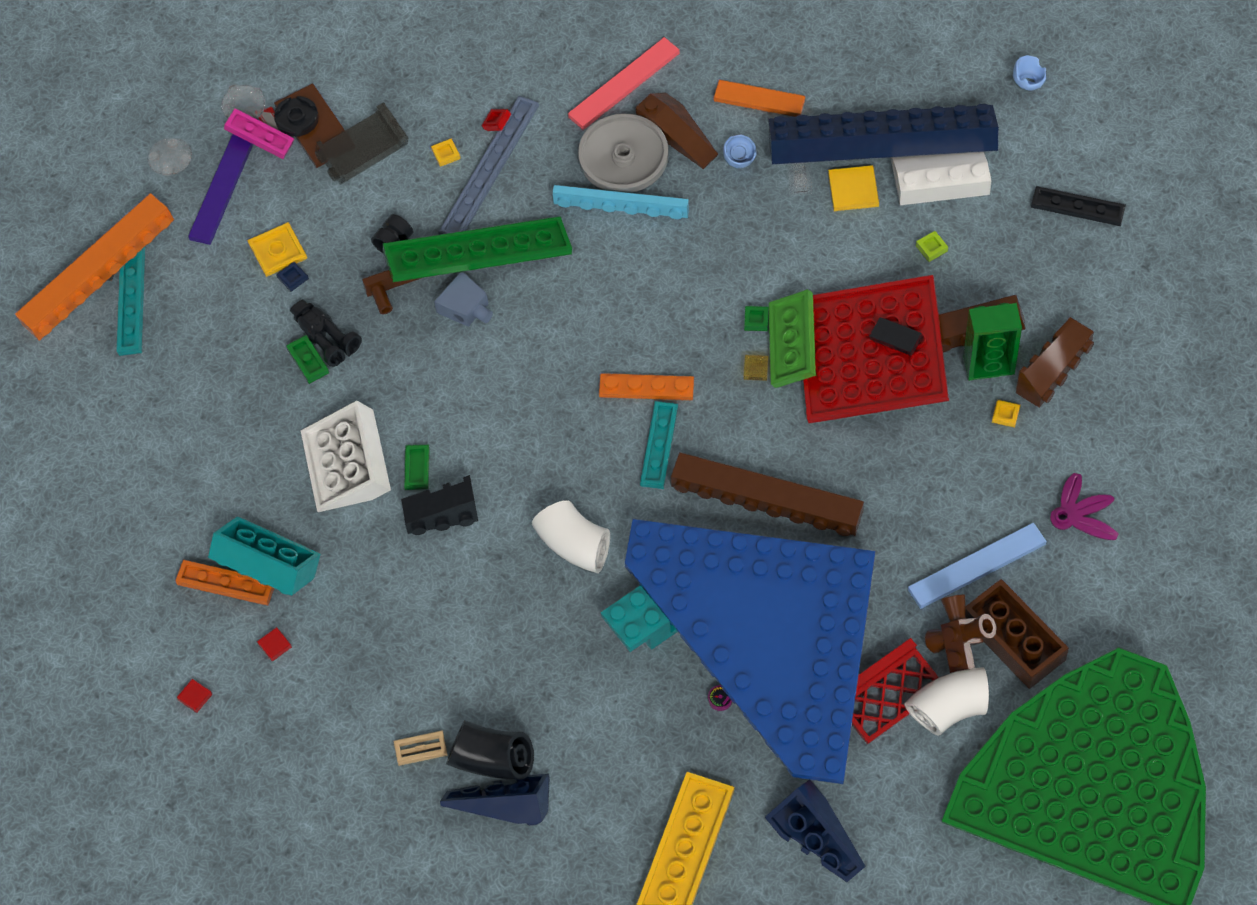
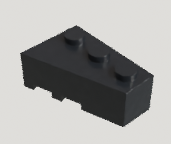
(440, 508)

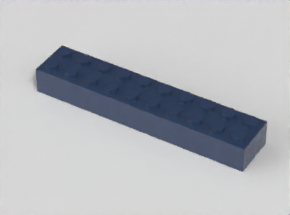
(883, 134)

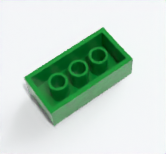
(992, 341)

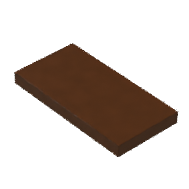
(327, 125)

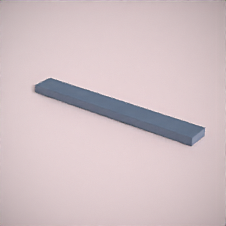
(489, 167)

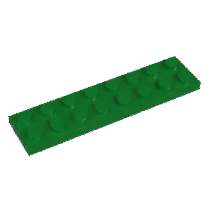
(476, 249)

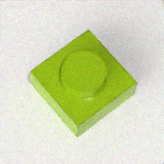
(931, 246)

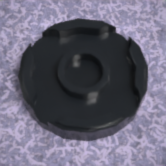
(296, 116)

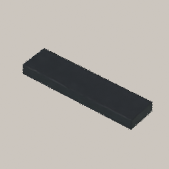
(1078, 206)

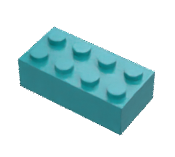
(264, 556)

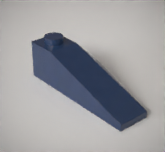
(515, 803)
(813, 824)

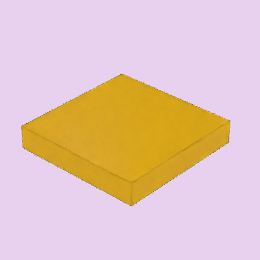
(853, 188)
(277, 249)

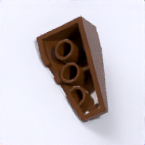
(678, 127)

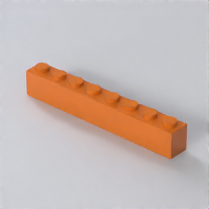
(94, 267)

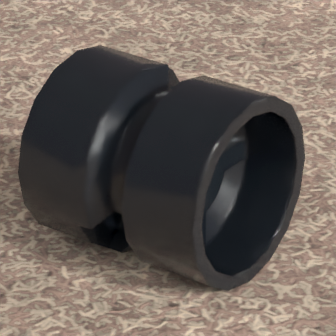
(393, 230)

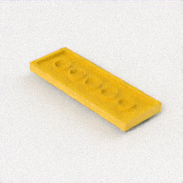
(687, 842)

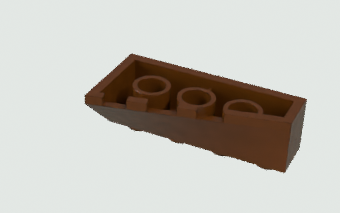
(954, 323)
(1054, 362)

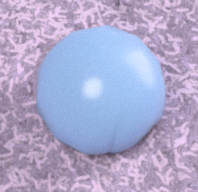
(1029, 67)
(739, 147)

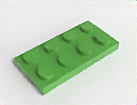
(792, 339)

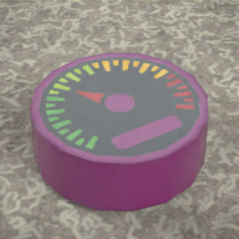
(719, 699)

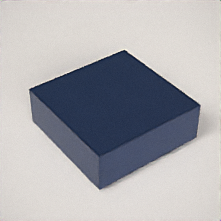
(292, 276)

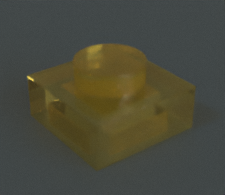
(756, 367)

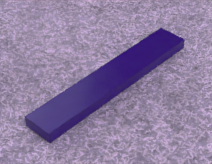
(220, 190)

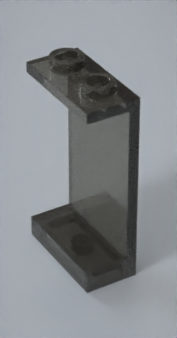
(362, 145)

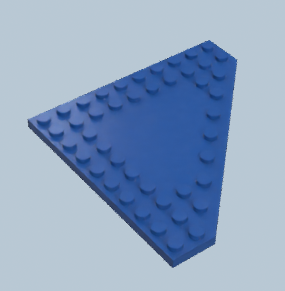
(771, 625)

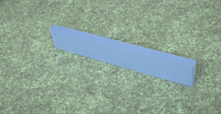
(976, 565)

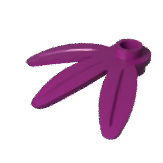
(1085, 507)

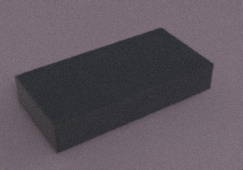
(895, 336)

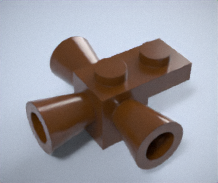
(959, 634)

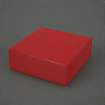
(496, 119)
(274, 644)
(194, 695)

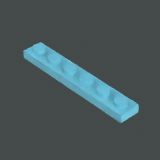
(621, 201)

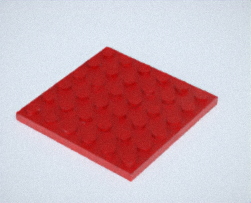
(863, 375)

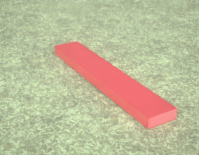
(623, 83)

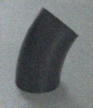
(492, 752)

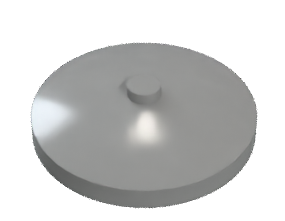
(623, 153)

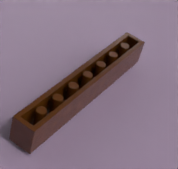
(767, 494)

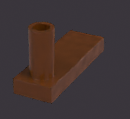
(378, 285)

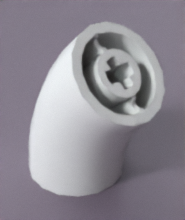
(573, 536)
(950, 699)

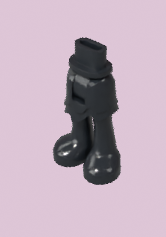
(316, 324)

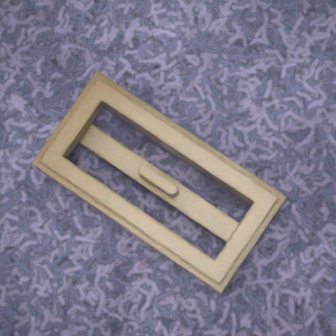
(422, 756)

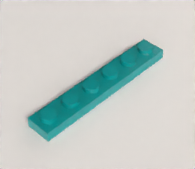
(131, 305)

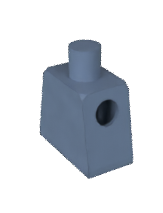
(463, 301)

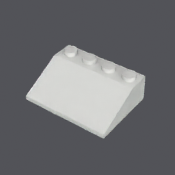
(941, 177)
(345, 458)

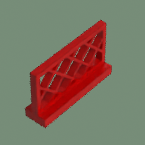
(879, 671)

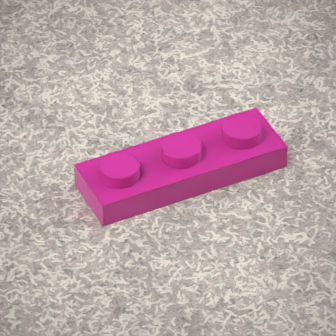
(258, 133)

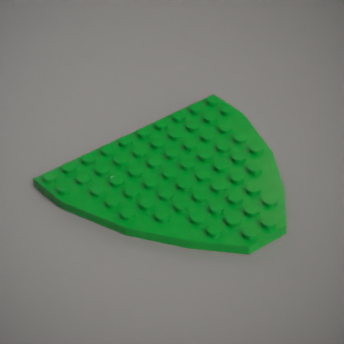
(1096, 781)

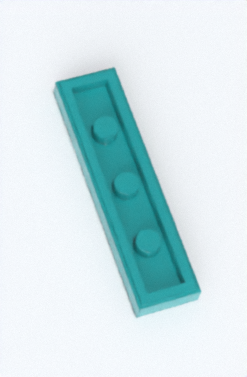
(659, 445)

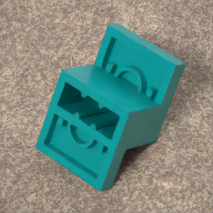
(638, 620)

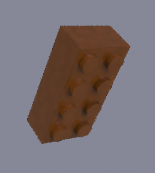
(1021, 636)

